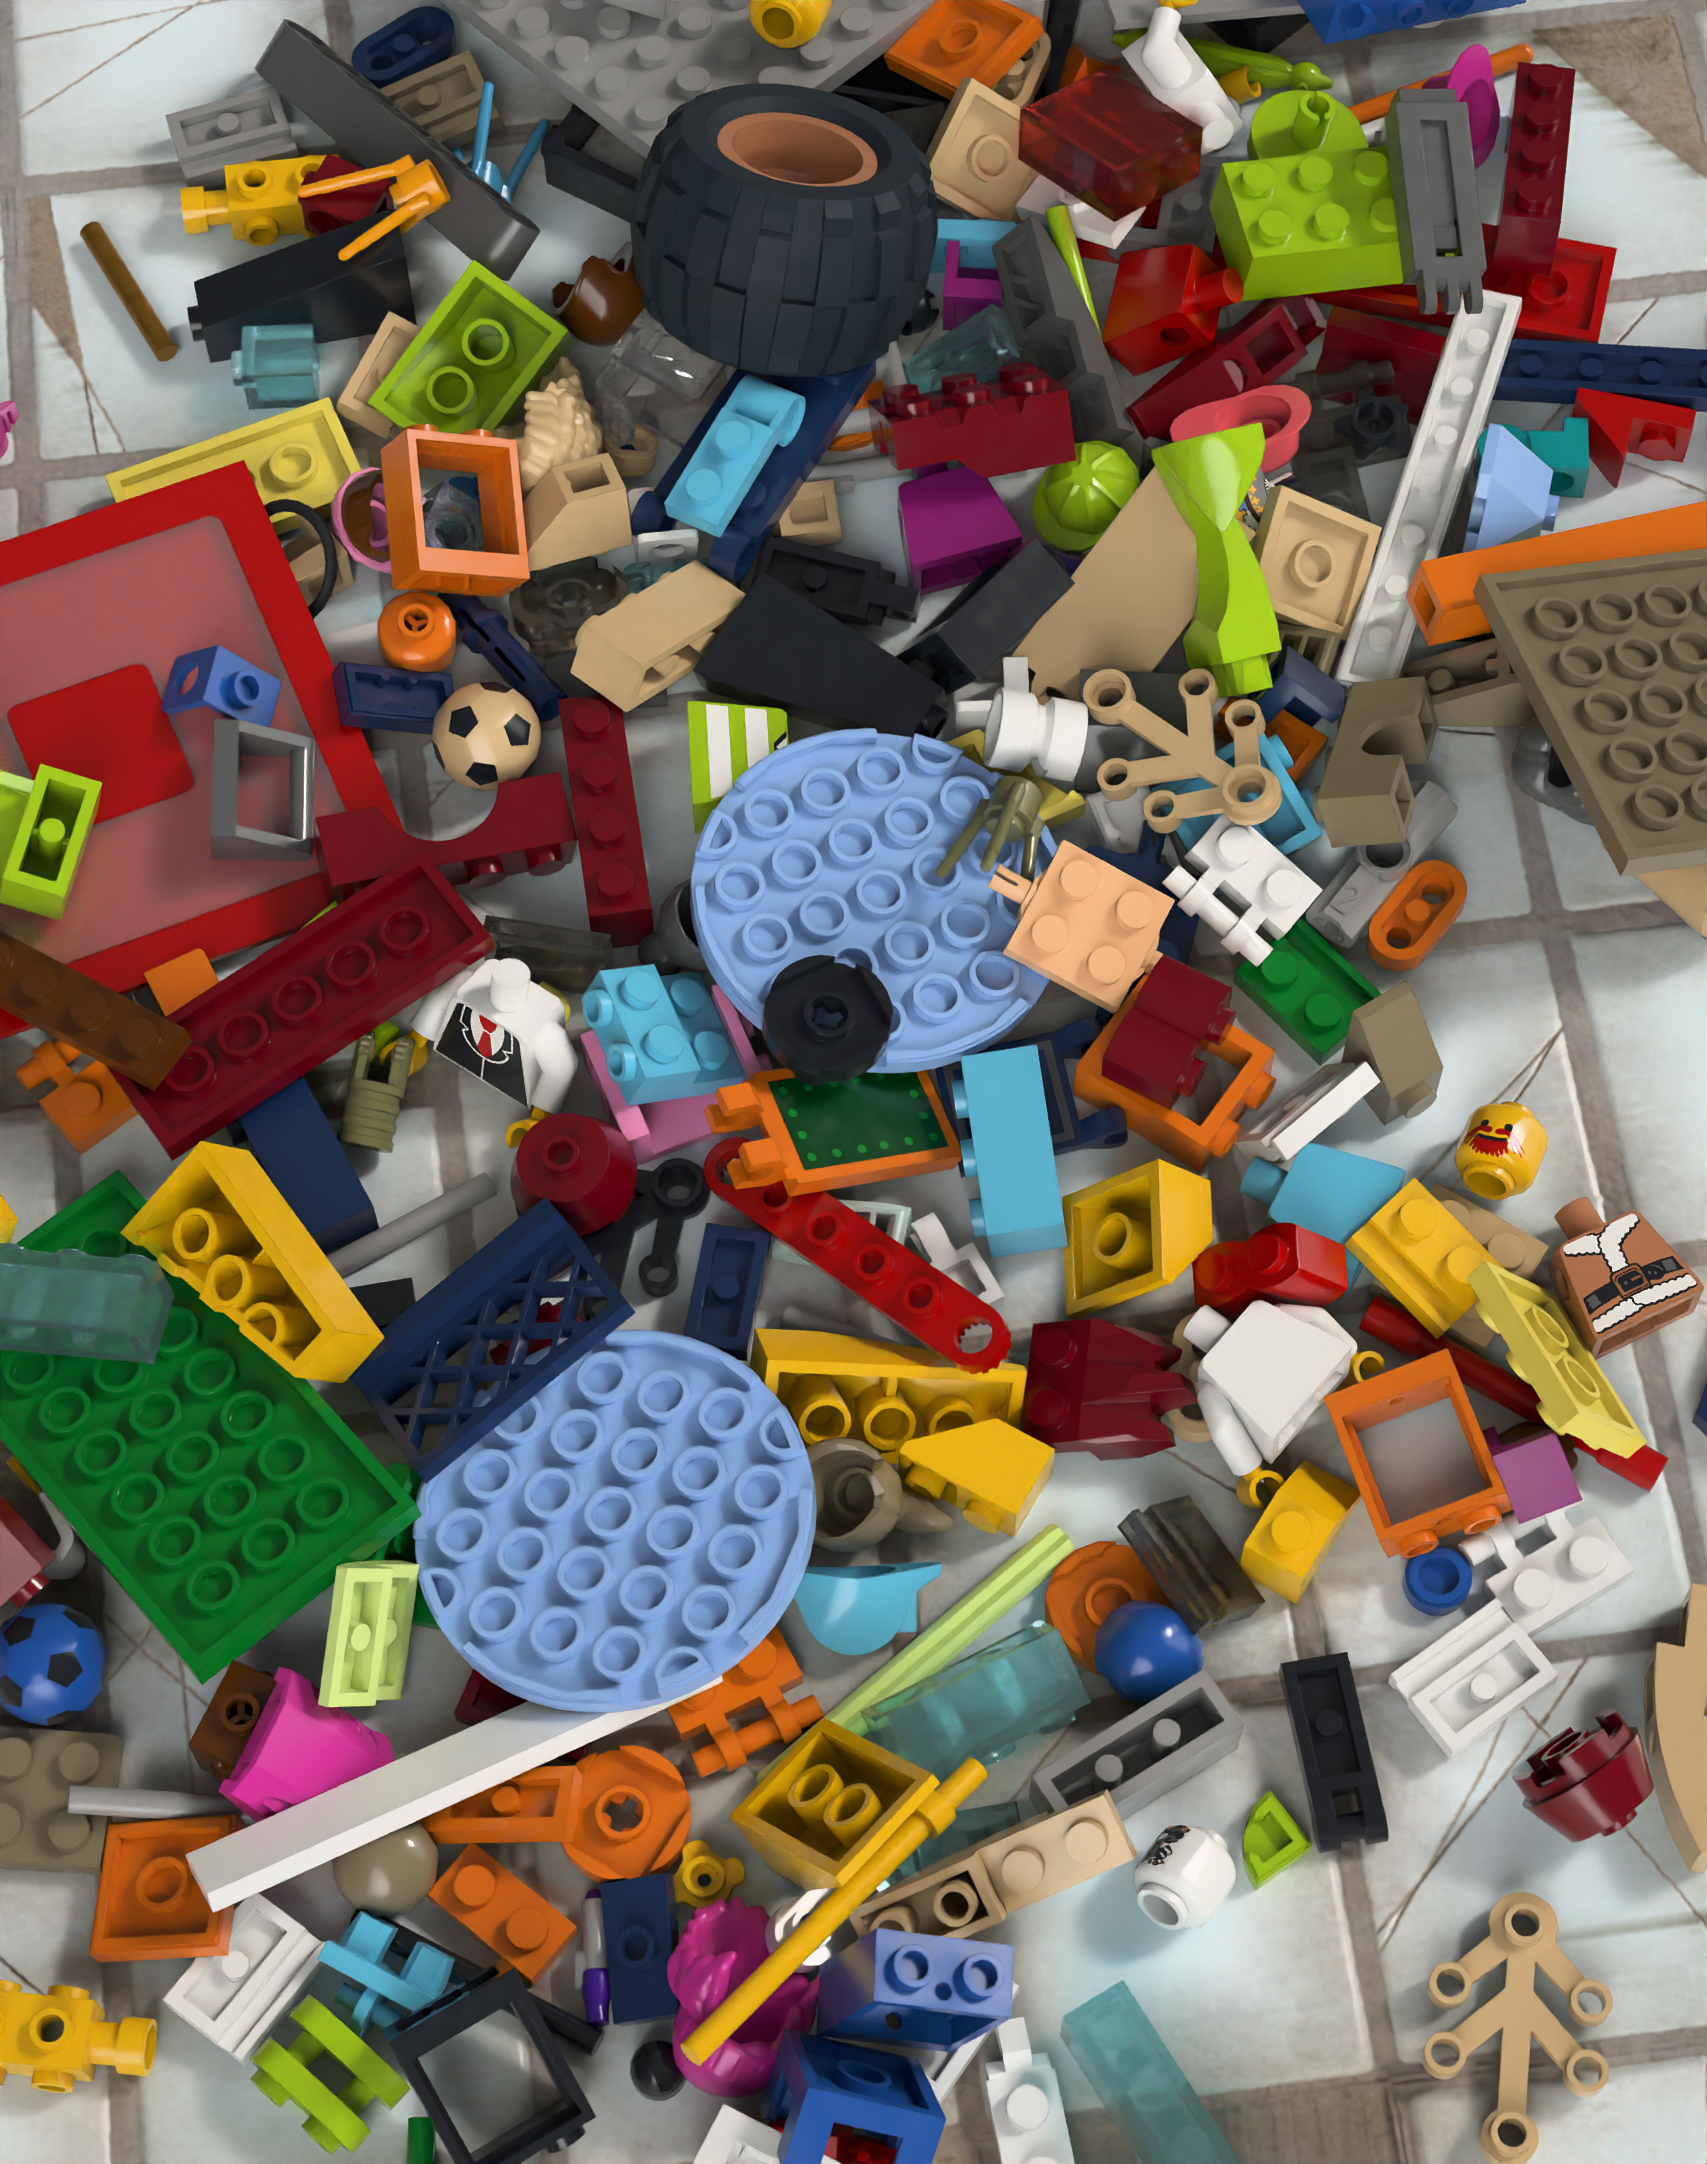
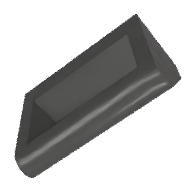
(234, 841)

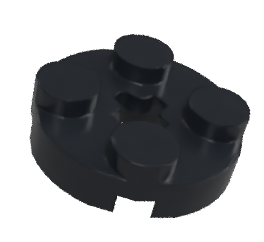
(820, 1053)

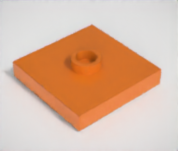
(963, 42)
(150, 1898)

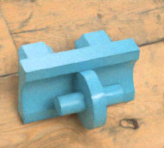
(360, 1957)

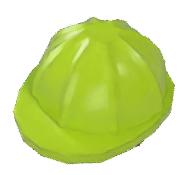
(1084, 496)

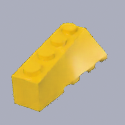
(254, 1260)

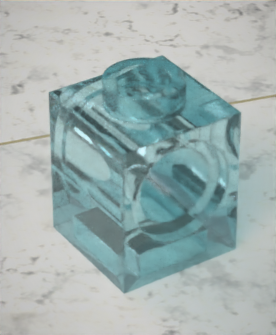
(453, 517)

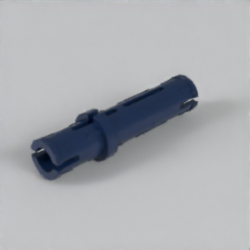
(487, 634)

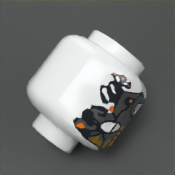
(1184, 1877)

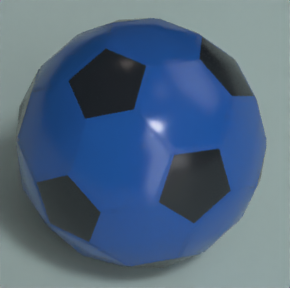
(51, 1663)

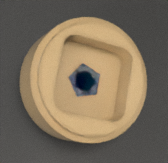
(636, 457)

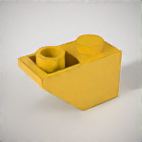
(981, 1469)

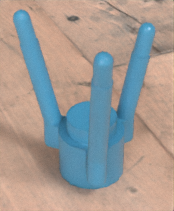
(488, 170)

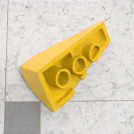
(878, 1388)

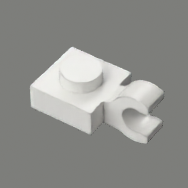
(961, 1265)

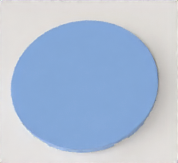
(839, 858)
(620, 1527)

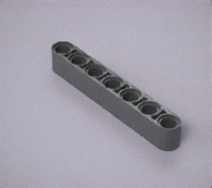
(380, 133)

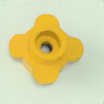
(701, 1861)

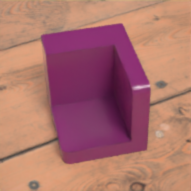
(967, 289)
(1534, 1473)

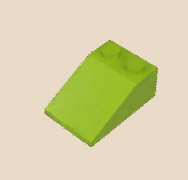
(473, 359)

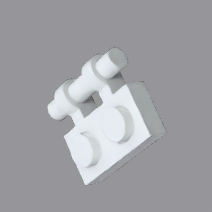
(1252, 876)
(1554, 1579)

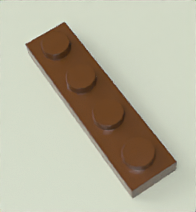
(88, 1014)

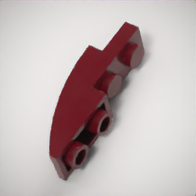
(1241, 360)

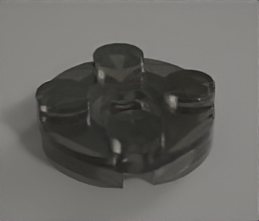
(539, 603)

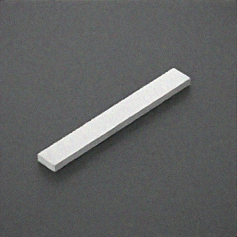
(1429, 488)
(397, 1796)

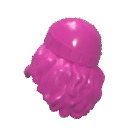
(712, 1960)

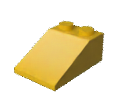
(830, 1806)

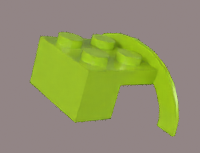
(44, 837)

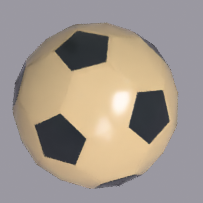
(486, 735)

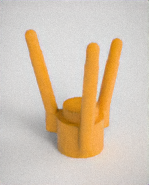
(416, 194)

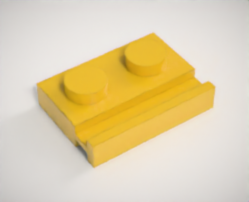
(1421, 1256)

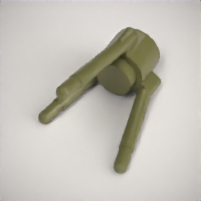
(1008, 817)

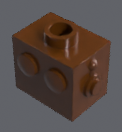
(231, 1719)

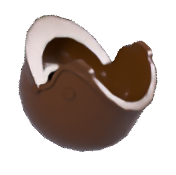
(602, 300)

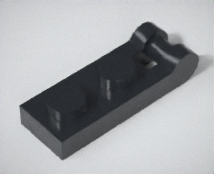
(1333, 1750)

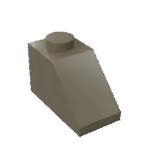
(1399, 1050)

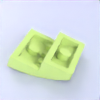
(368, 1633)

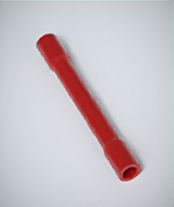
(1407, 1335)

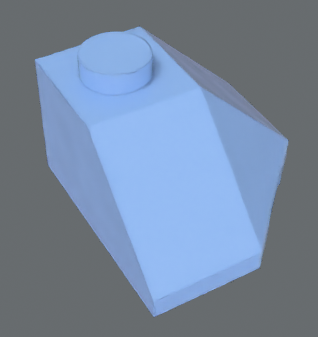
(1509, 494)

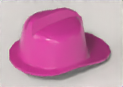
(1475, 85)

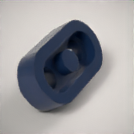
(400, 47)

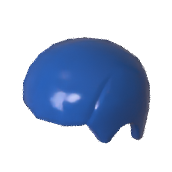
(1146, 1650)

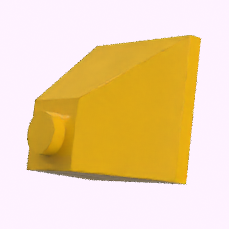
(1133, 1234)

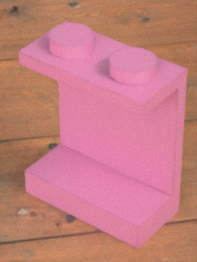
(670, 1124)

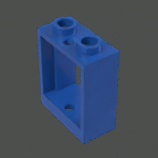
(933, 1984)

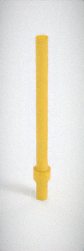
(928, 1820)

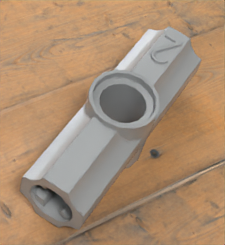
(1362, 888)

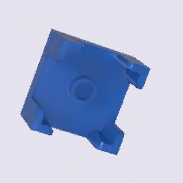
(854, 2086)

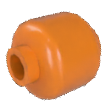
(417, 633)

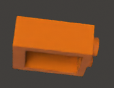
(452, 571)
(1168, 1128)
(1398, 1394)

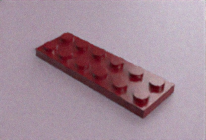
(309, 1000)

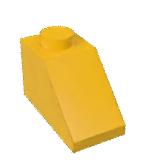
(1298, 1530)

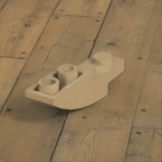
(1678, 1730)
(1003, 1872)

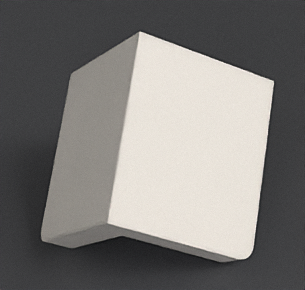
(975, 699)

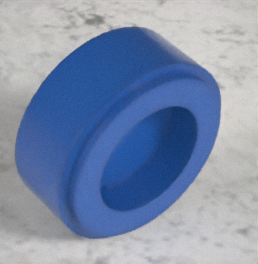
(1437, 1581)

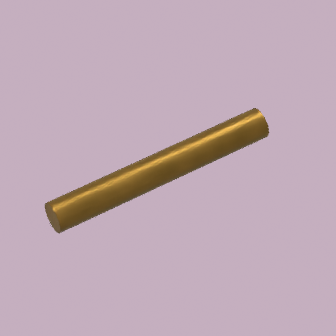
(128, 291)

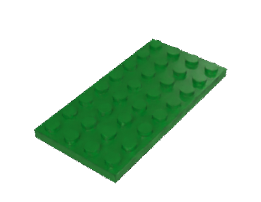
(199, 1477)

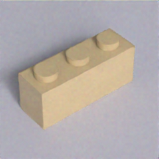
(654, 635)

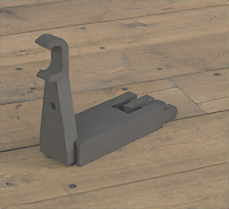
(1435, 198)

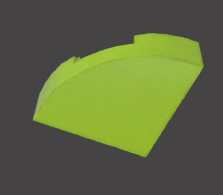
(1271, 1841)

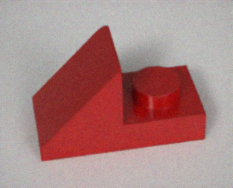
(1633, 426)

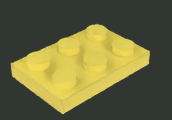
(1554, 1361)

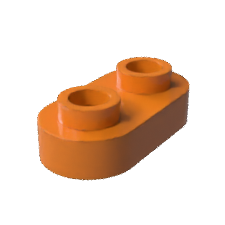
(1414, 920)

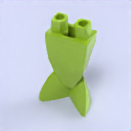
(1233, 608)

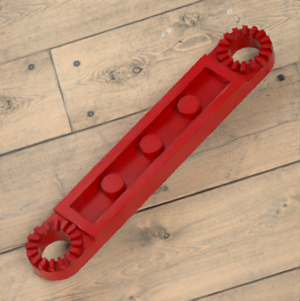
(866, 1263)

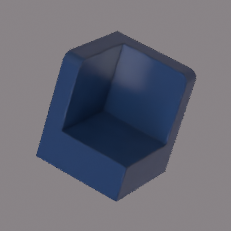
(1299, 690)

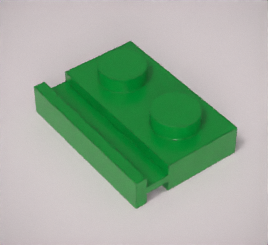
(1307, 990)

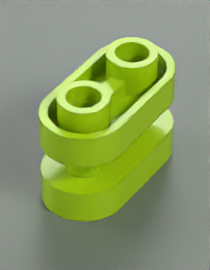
(331, 2118)

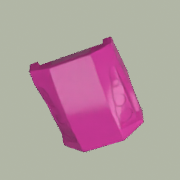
(301, 1751)

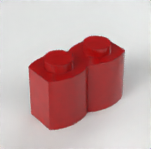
(1273, 1266)

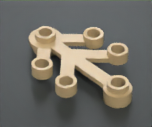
(1186, 755)
(1519, 2015)

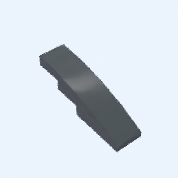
(1057, 325)

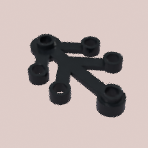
(653, 1204)

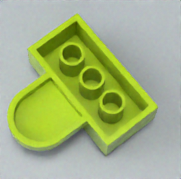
(1308, 204)

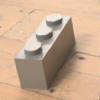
(1145, 1751)

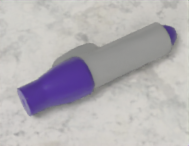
(591, 1962)

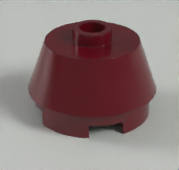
(579, 1167)
(1588, 1779)

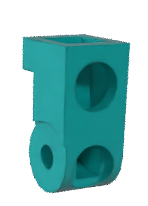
(1562, 451)

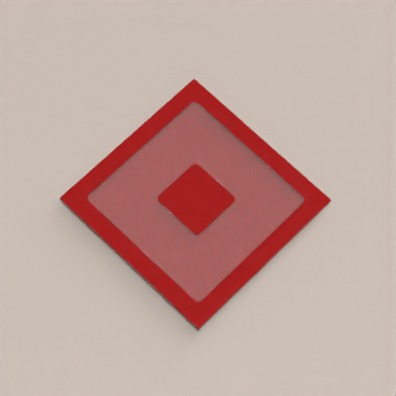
(84, 666)

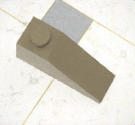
(1473, 687)

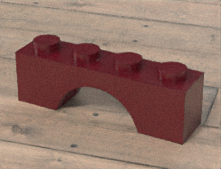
(1534, 168)
(606, 819)
(523, 833)

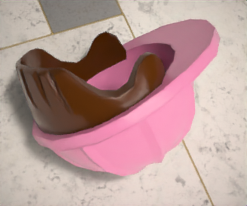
(361, 519)

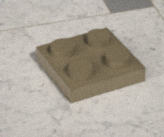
(34, 1798)

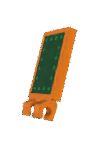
(834, 1131)

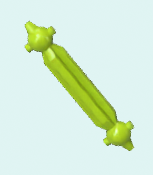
(1268, 69)

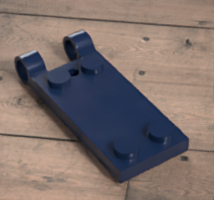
(787, 468)

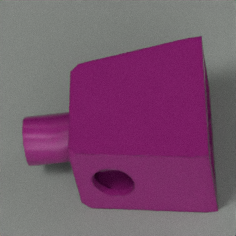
(951, 527)

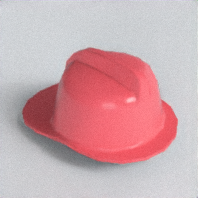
(1278, 407)

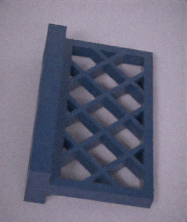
(465, 1311)

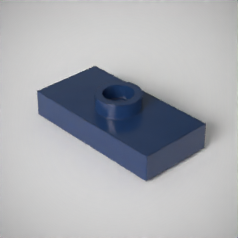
(389, 697)
(639, 1941)

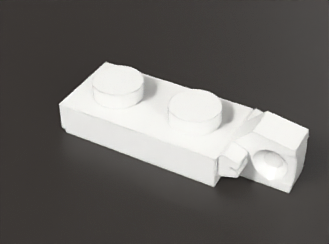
(1025, 2102)

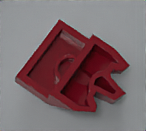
(1102, 1389)

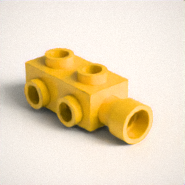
(257, 200)
(83, 2044)

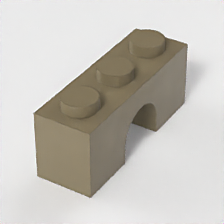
(1365, 781)

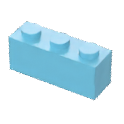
(1010, 1152)

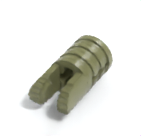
(373, 1105)

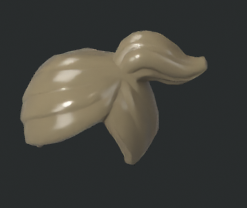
(863, 1498)

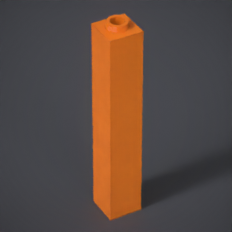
(1444, 586)

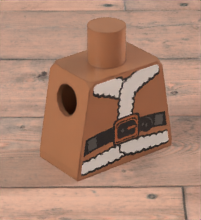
(1618, 1278)

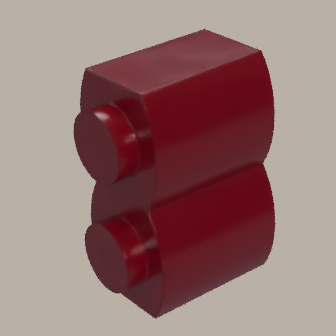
(1168, 1033)

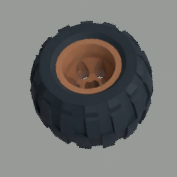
(783, 229)

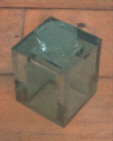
(278, 366)

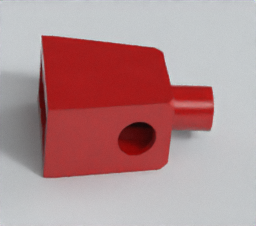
(1166, 305)

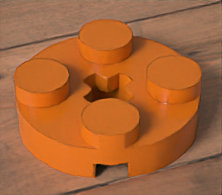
(662, 1809)

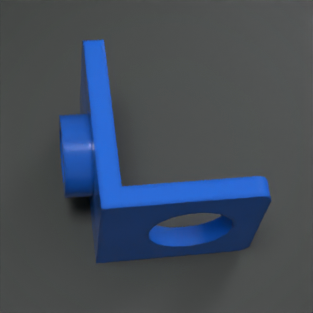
(224, 685)

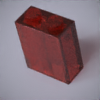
(1109, 143)

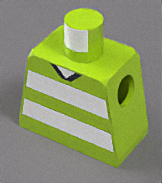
(726, 744)

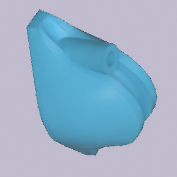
(863, 1605)

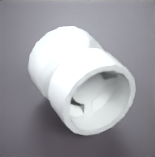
(1035, 734)

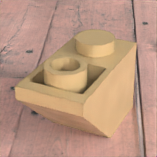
(576, 513)

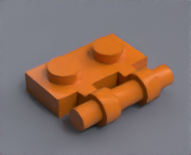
(82, 1105)
(753, 1681)

